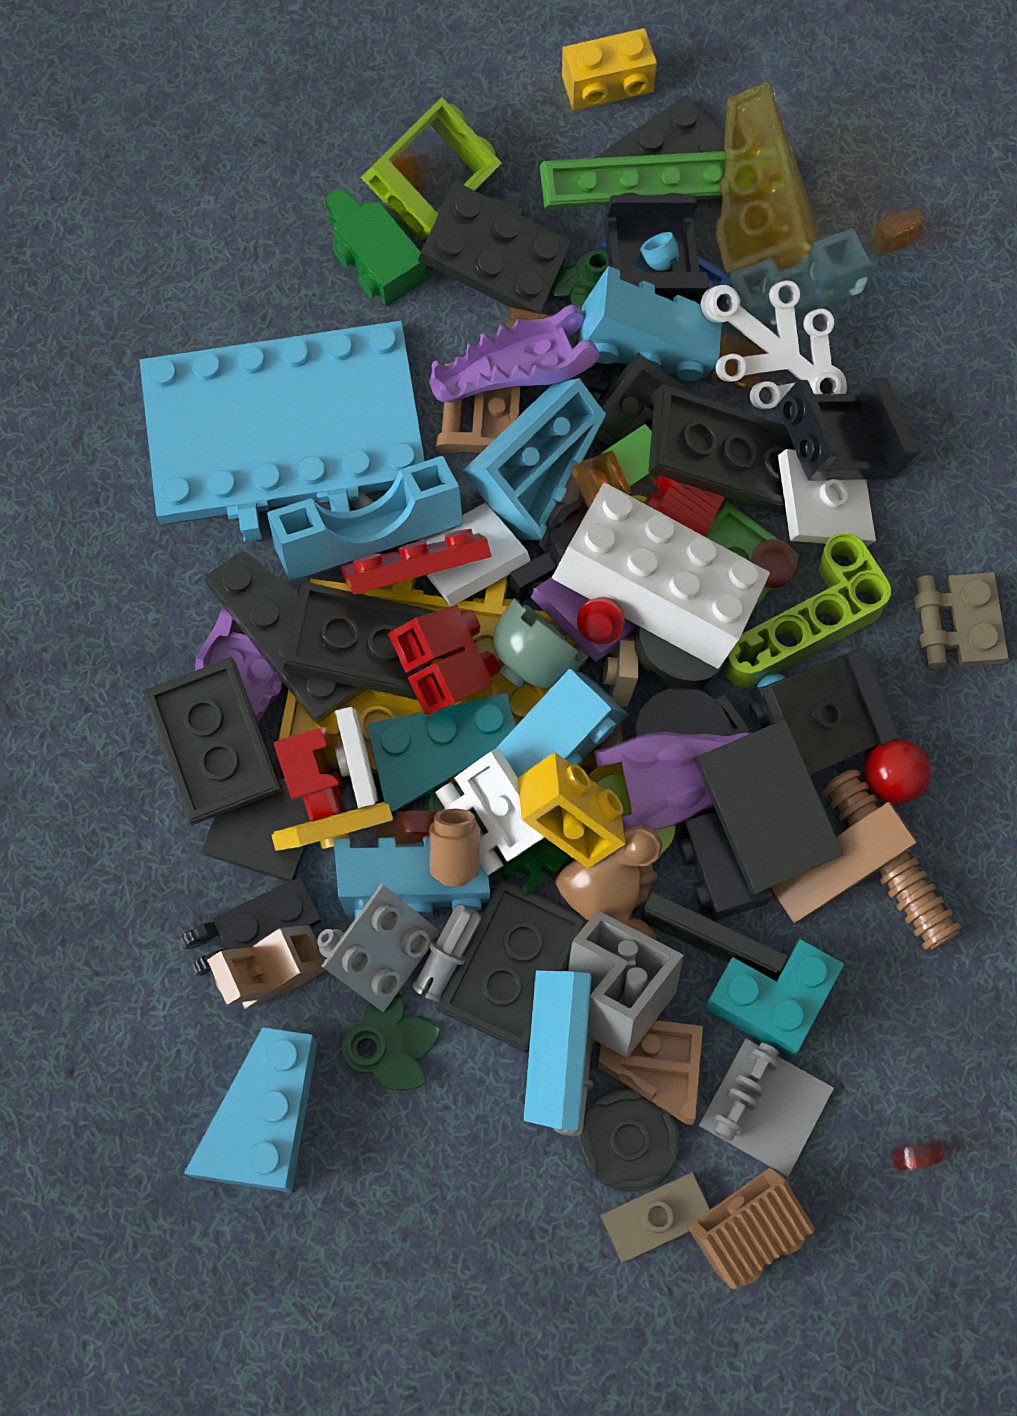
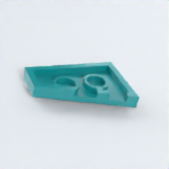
(424, 752)

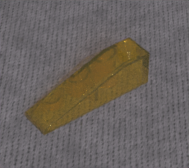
(762, 189)

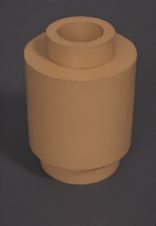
(454, 847)

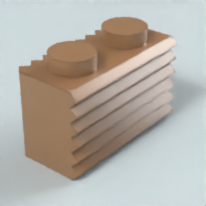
(752, 1229)

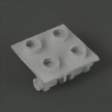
(378, 947)
(766, 1106)

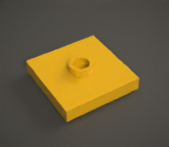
(331, 827)

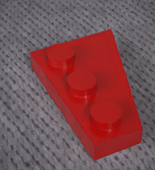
(414, 561)

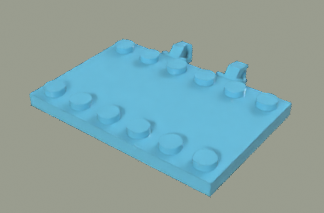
(279, 423)

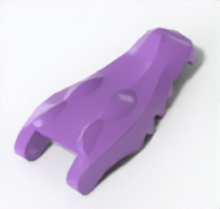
(517, 356)
(257, 675)
(663, 776)

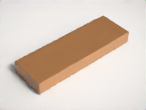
(865, 850)

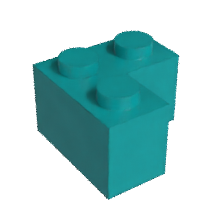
(779, 1009)

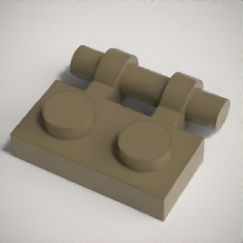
(974, 616)

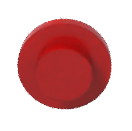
(600, 620)

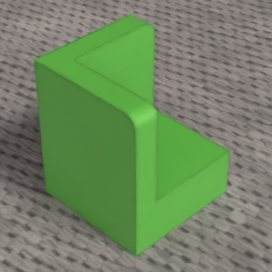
(634, 455)

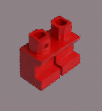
(445, 636)
(309, 773)

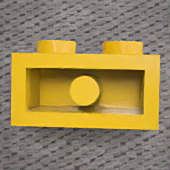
(608, 69)
(571, 810)

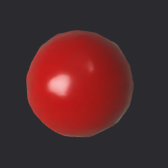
(897, 771)

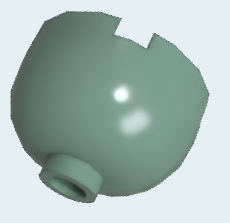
(533, 648)

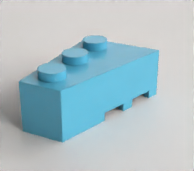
(635, 320)
(532, 458)
(565, 721)
(405, 873)
(261, 1117)

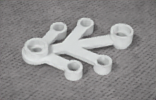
(781, 349)

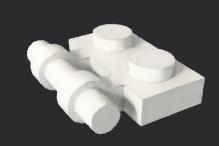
(494, 794)

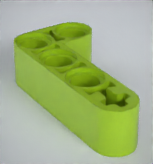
(801, 620)

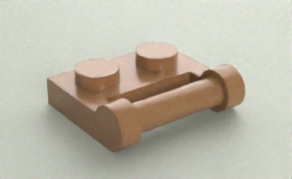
(492, 415)

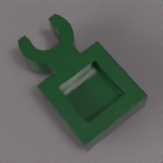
(540, 857)

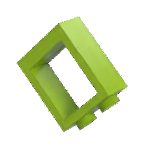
(396, 189)

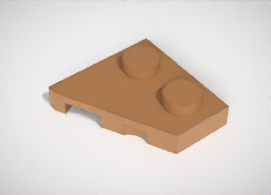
(661, 1067)

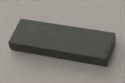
(711, 936)

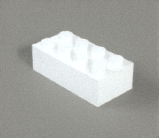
(662, 575)

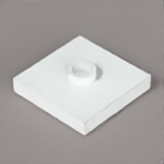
(824, 507)
(467, 579)
(354, 758)

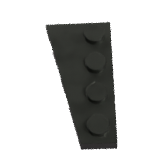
(265, 613)

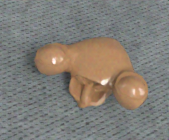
(617, 881)

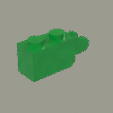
(374, 247)

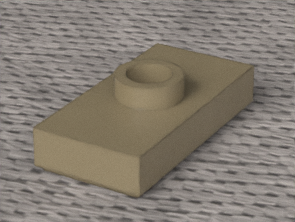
(655, 1217)

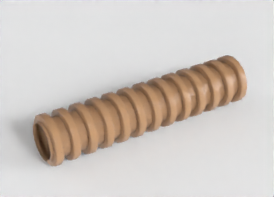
(902, 873)

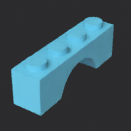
(416, 506)

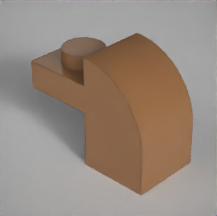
(269, 967)

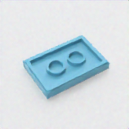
(557, 1049)

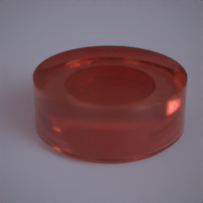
(776, 558)
(414, 823)
(917, 1155)

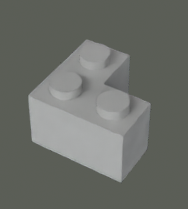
(629, 980)

